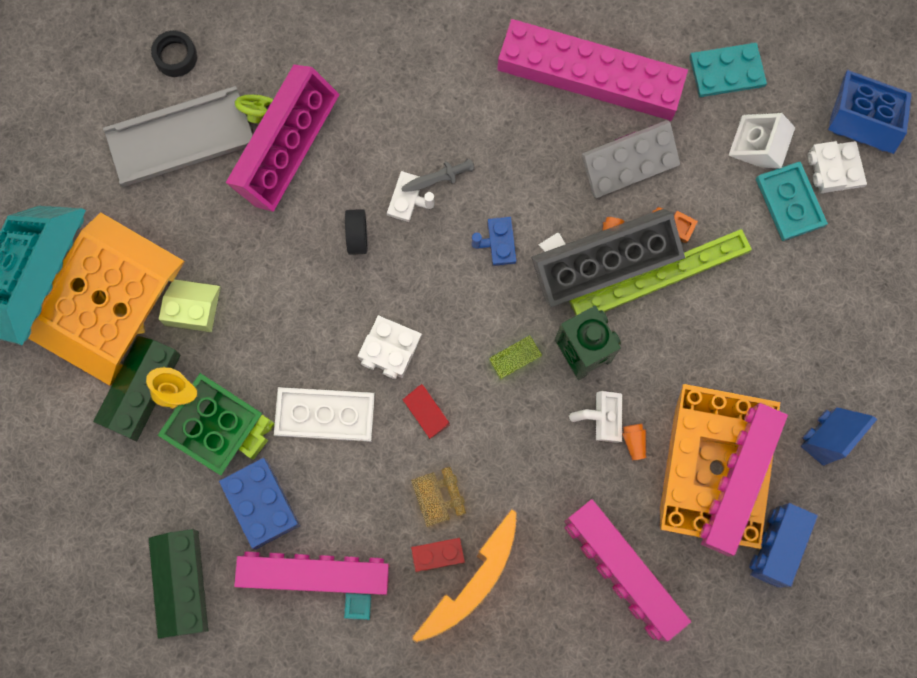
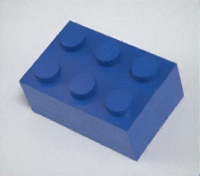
(259, 503)
(783, 545)

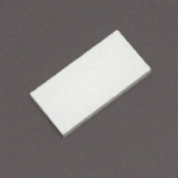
(324, 414)

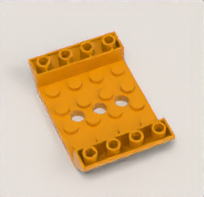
(128, 272)

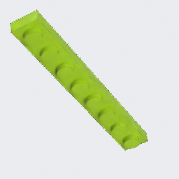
(695, 262)

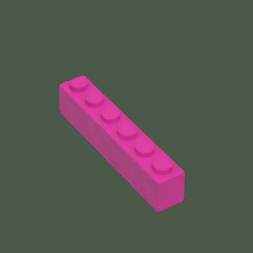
(743, 480)
(312, 575)

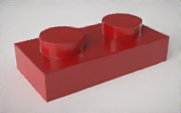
(437, 554)

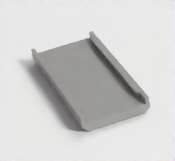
(177, 136)

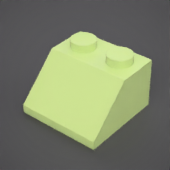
(189, 305)

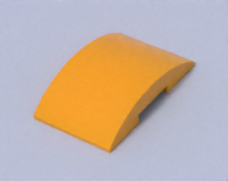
(494, 556)

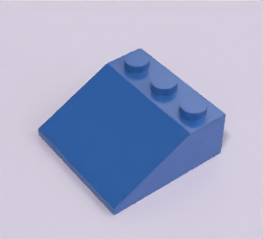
(871, 112)

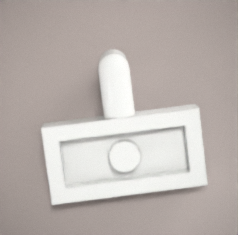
(403, 203)
(607, 416)

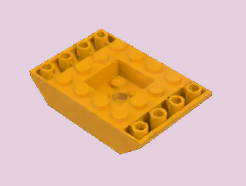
(705, 432)

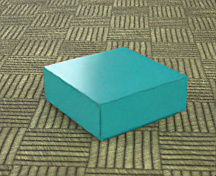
(357, 606)

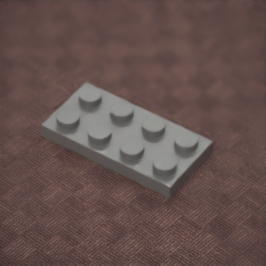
(631, 159)

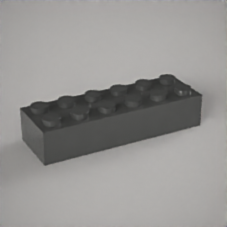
(608, 257)

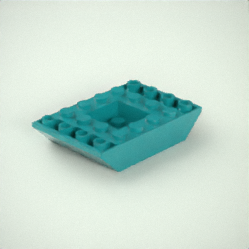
(30, 257)

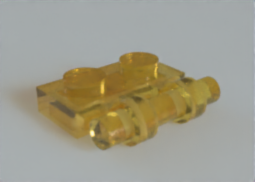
(431, 499)

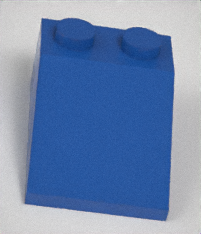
(836, 434)

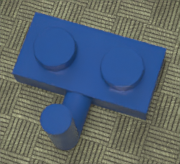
(499, 240)

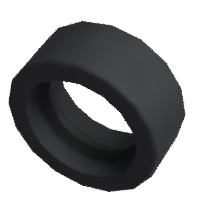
(180, 68)
(356, 231)

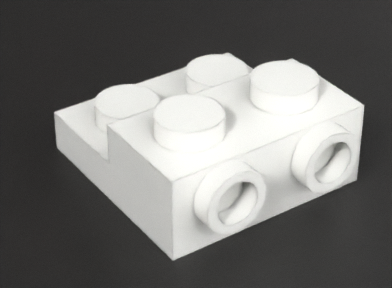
(836, 166)
(389, 347)

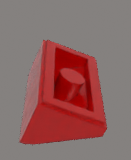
(426, 411)

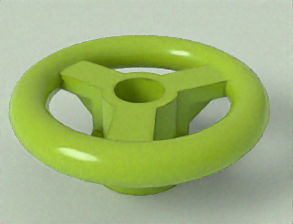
(254, 110)

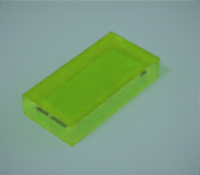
(515, 357)

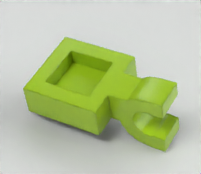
(255, 440)

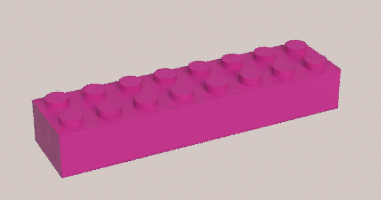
(592, 69)

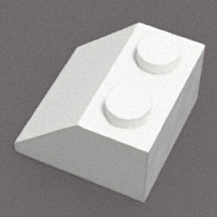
(762, 140)

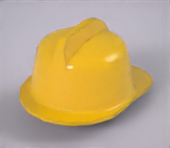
(170, 387)

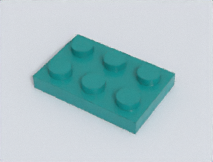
(728, 69)
(791, 201)

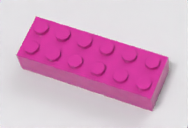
(283, 137)
(627, 572)

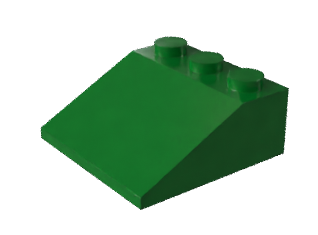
(210, 425)

